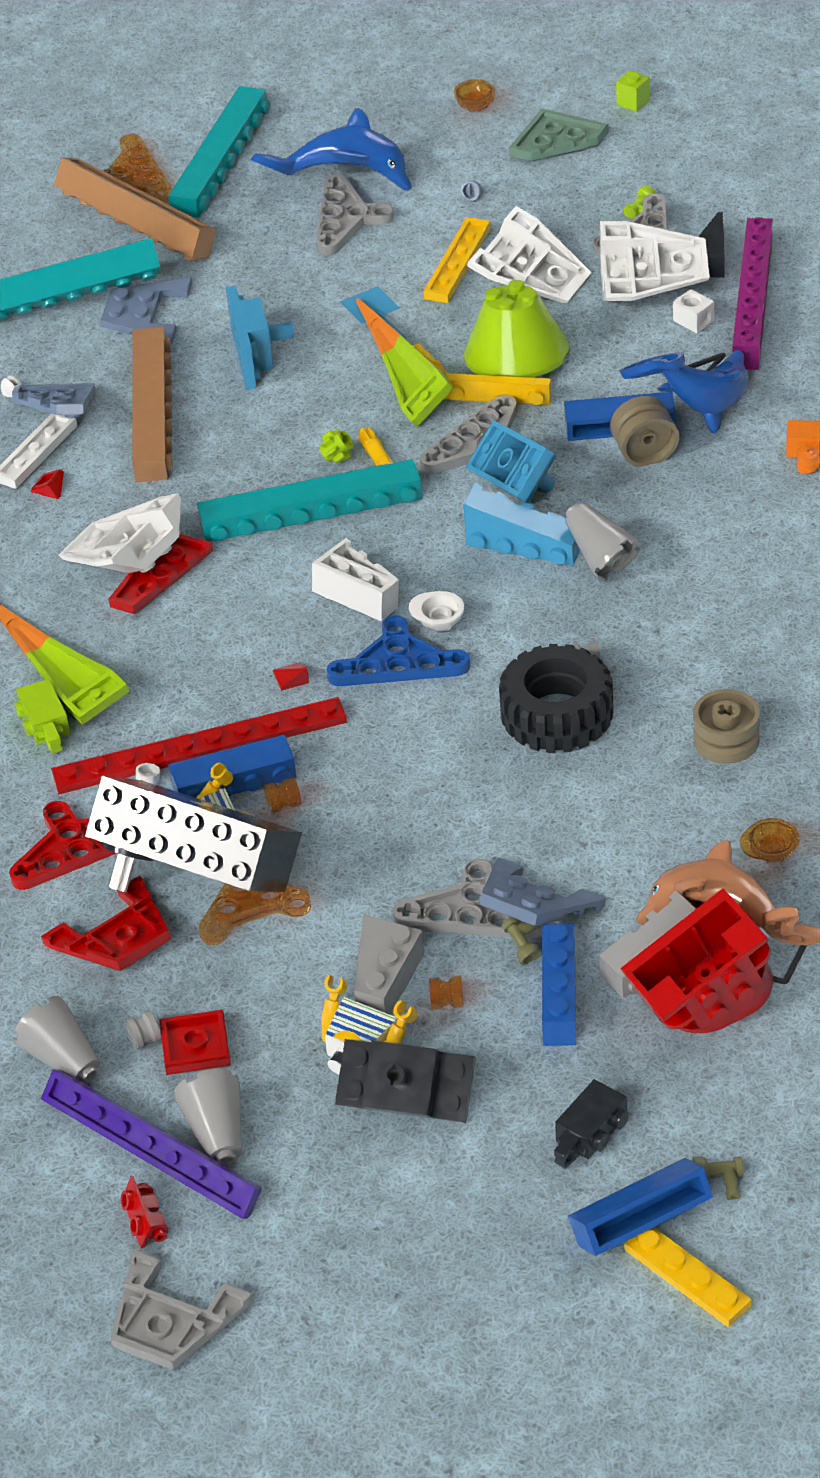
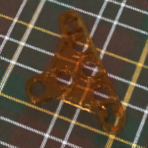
(132, 168)
(248, 908)

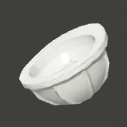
(437, 609)

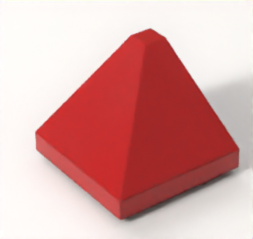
(52, 487)
(291, 676)

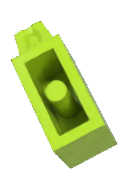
(42, 714)

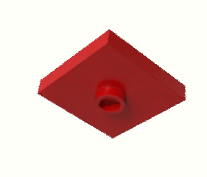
(194, 1042)

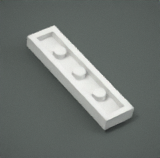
(35, 449)

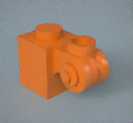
(804, 444)

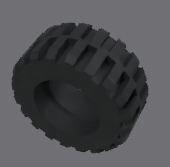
(560, 723)

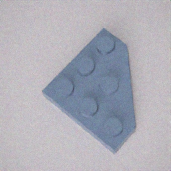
(56, 398)

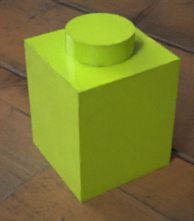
(633, 90)

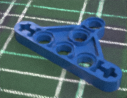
(382, 659)

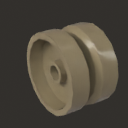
(644, 431)
(726, 726)

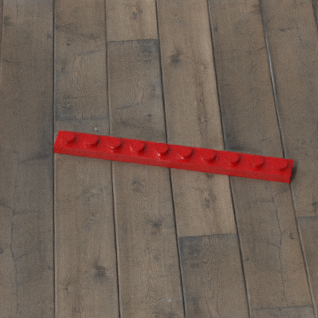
(184, 747)

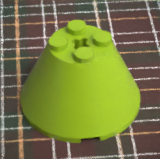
(515, 335)

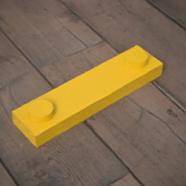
(487, 387)

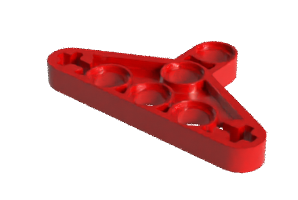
(57, 848)

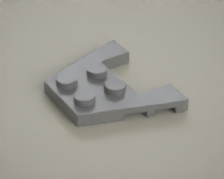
(164, 1327)

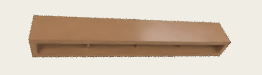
(135, 208)
(149, 405)

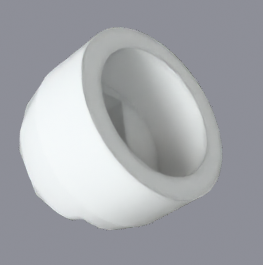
(8, 383)
(148, 772)

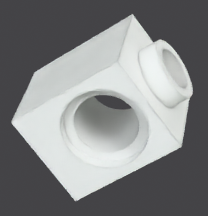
(693, 311)

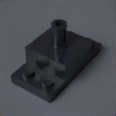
(405, 1080)

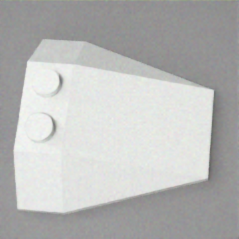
(531, 254)
(648, 260)
(129, 538)

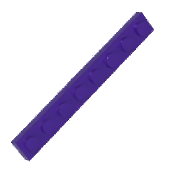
(151, 1144)

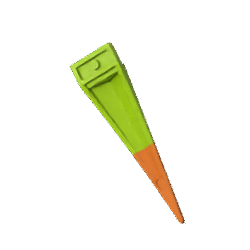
(414, 377)
(79, 682)

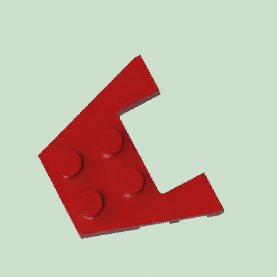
(119, 939)

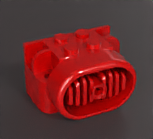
(705, 969)

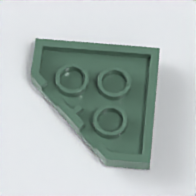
(555, 134)

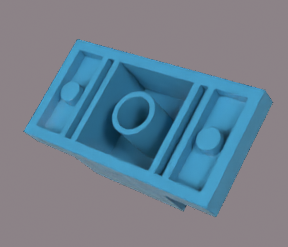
(253, 335)
(512, 462)

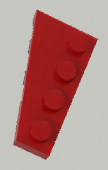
(141, 588)

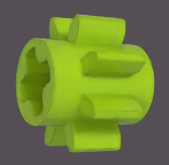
(336, 446)

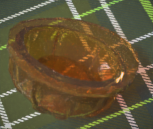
(474, 94)
(770, 840)

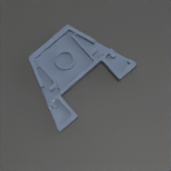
(137, 304)
(513, 896)

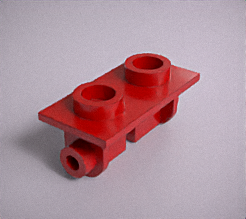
(143, 1212)

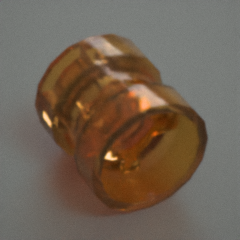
(285, 794)
(446, 992)

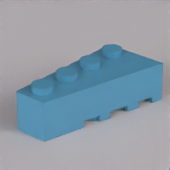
(516, 528)

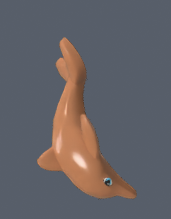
(704, 878)

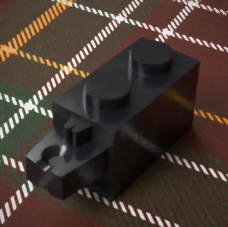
(589, 1123)

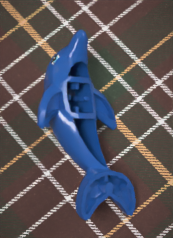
(346, 145)
(700, 389)

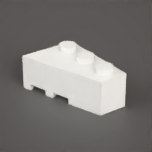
(355, 582)

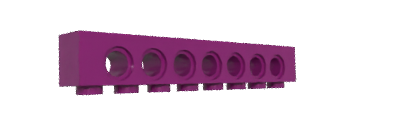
(753, 290)

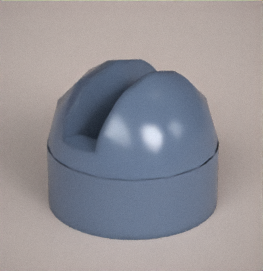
(466, 190)

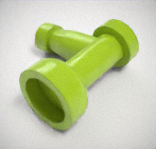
(636, 207)

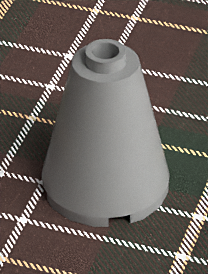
(601, 540)
(57, 1040)
(213, 1112)

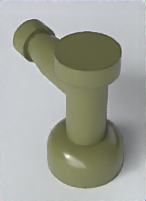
(527, 951)
(729, 1170)

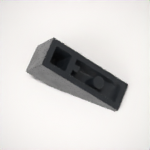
(714, 239)

